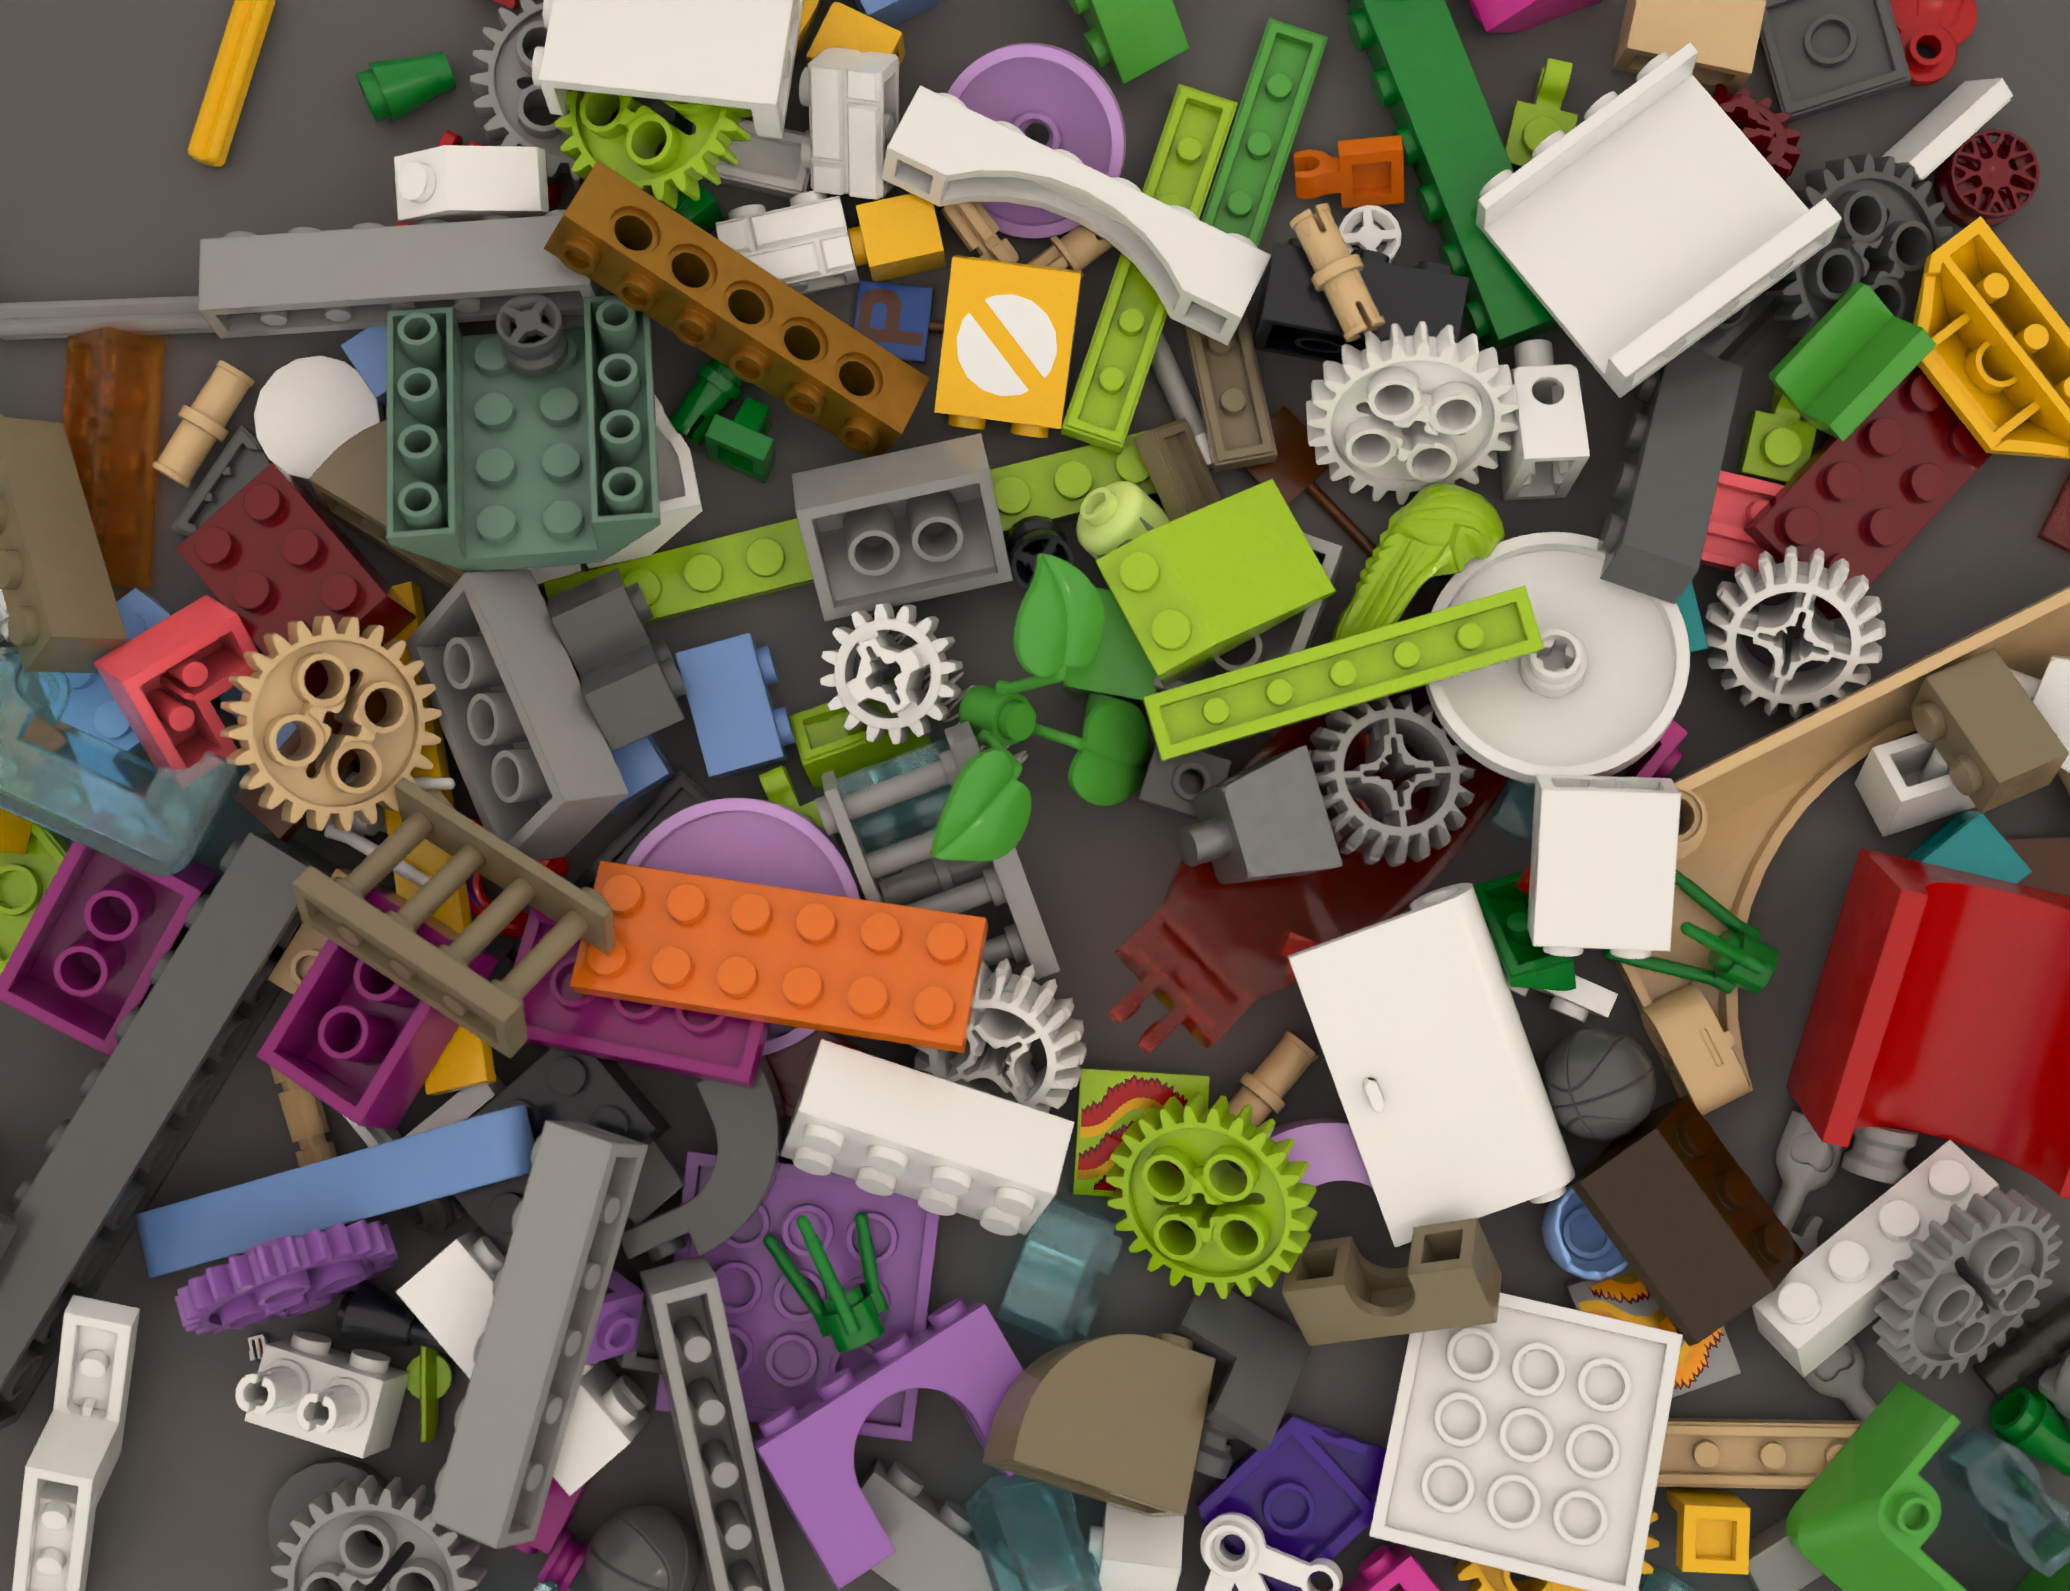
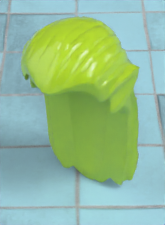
(1423, 540)

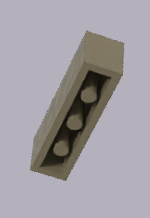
(50, 554)

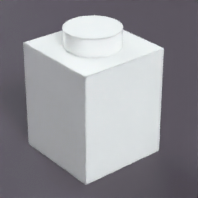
(1137, 1550)

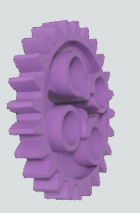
(285, 1277)

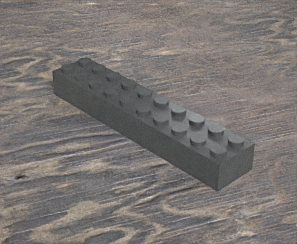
(145, 1103)

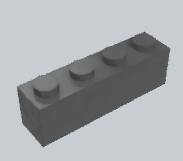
(1670, 475)

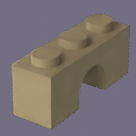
(1346, 1298)

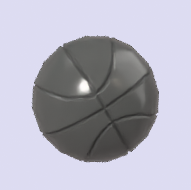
(1599, 1084)
(643, 1551)

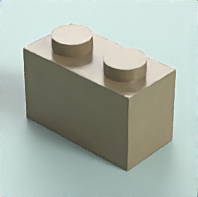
(1987, 731)

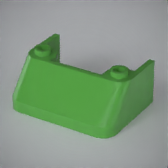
(1874, 1510)

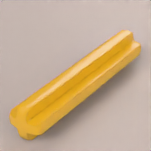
(230, 81)

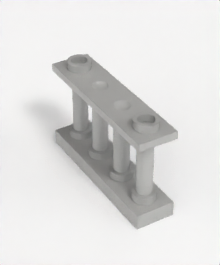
(1000, 883)

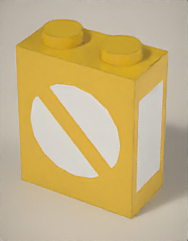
(1007, 345)

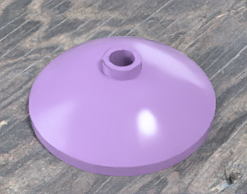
(1064, 94)

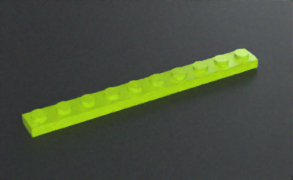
(776, 557)

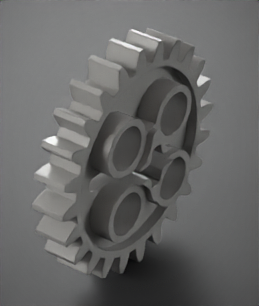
(509, 104)
(1967, 1283)
(332, 1543)

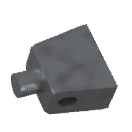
(1262, 823)

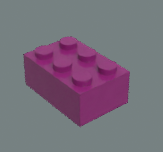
(98, 942)
(359, 1034)

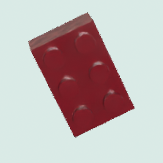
(285, 561)

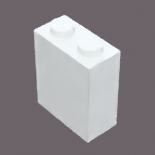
(1603, 864)

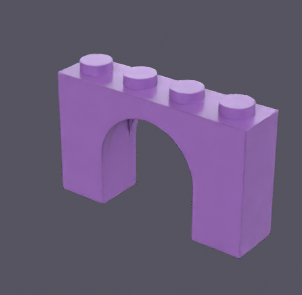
(813, 1448)

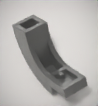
(747, 1162)

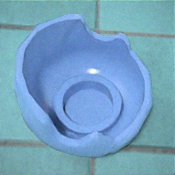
(1578, 1240)

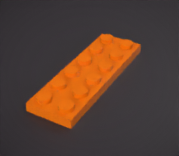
(786, 957)

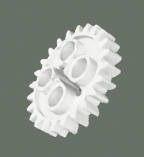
(1411, 412)

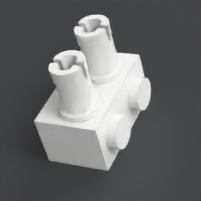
(325, 1394)

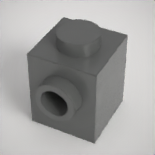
(1177, 781)

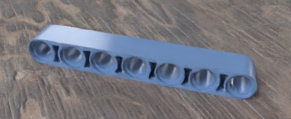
(338, 1190)

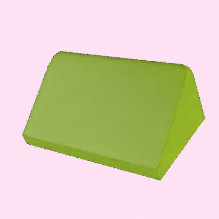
(829, 746)

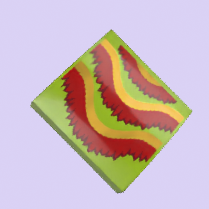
(1108, 1107)

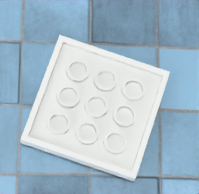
(1531, 1444)

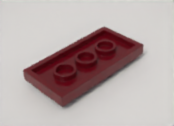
(1873, 488)

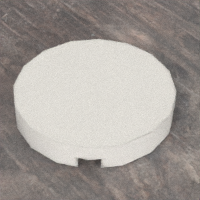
(311, 412)

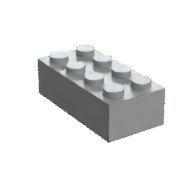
(516, 714)

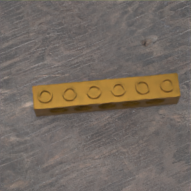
(736, 312)

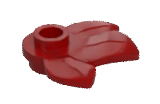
(1937, 25)

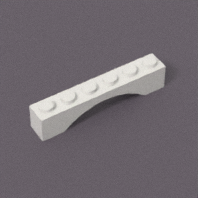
(964, 157)

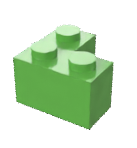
(1130, 34)

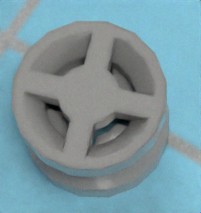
(1879, 1153)

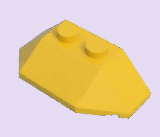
(1997, 347)

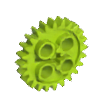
(637, 131)
(1211, 1195)

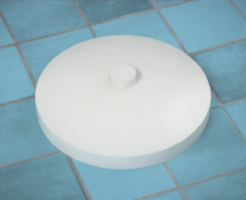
(1595, 691)

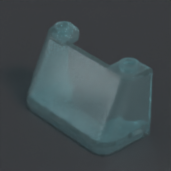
(99, 790)

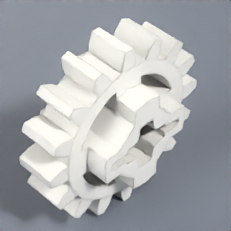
(878, 651)

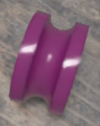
(564, 1562)

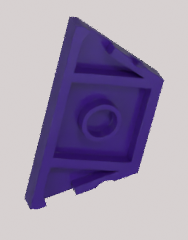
(1303, 1491)

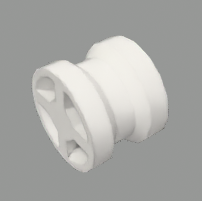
(1369, 227)

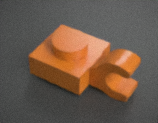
(1363, 173)

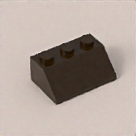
(1688, 1220)

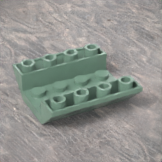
(518, 465)

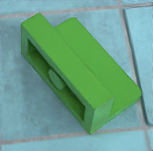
(1850, 362)

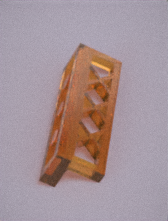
(121, 442)

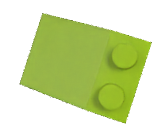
(1214, 579)

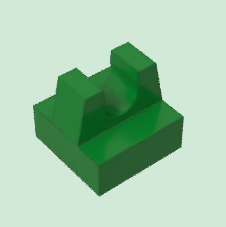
(743, 442)

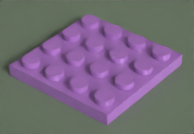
(771, 1328)

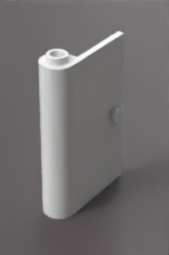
(1456, 1091)

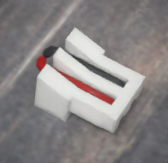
(257, 1346)

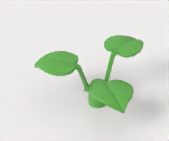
(1054, 629)

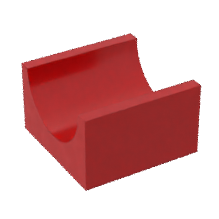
(1944, 1015)

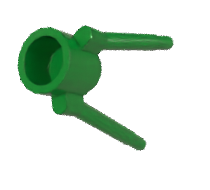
(1736, 956)
(849, 1314)

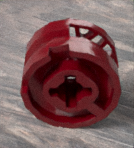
(1987, 179)

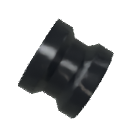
(1030, 533)

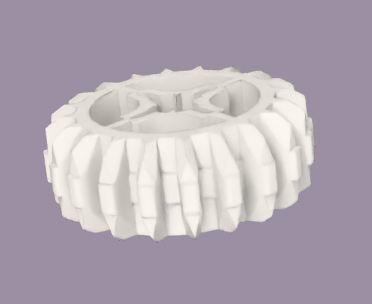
(1820, 638)
(1014, 1014)

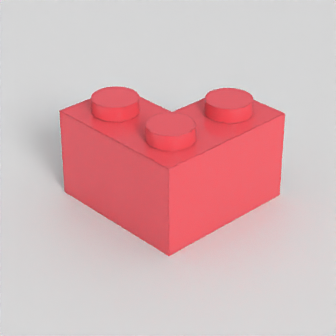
(172, 675)

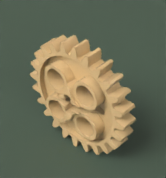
(279, 696)

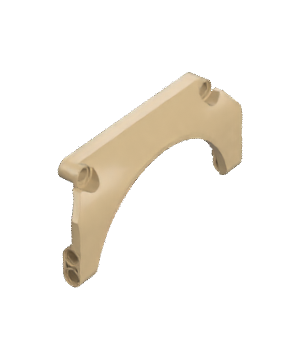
(1746, 806)

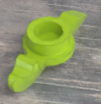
(428, 1381)

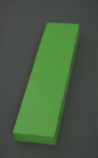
(1264, 130)

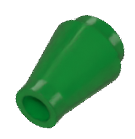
(404, 84)
(2033, 1427)

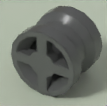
(529, 319)

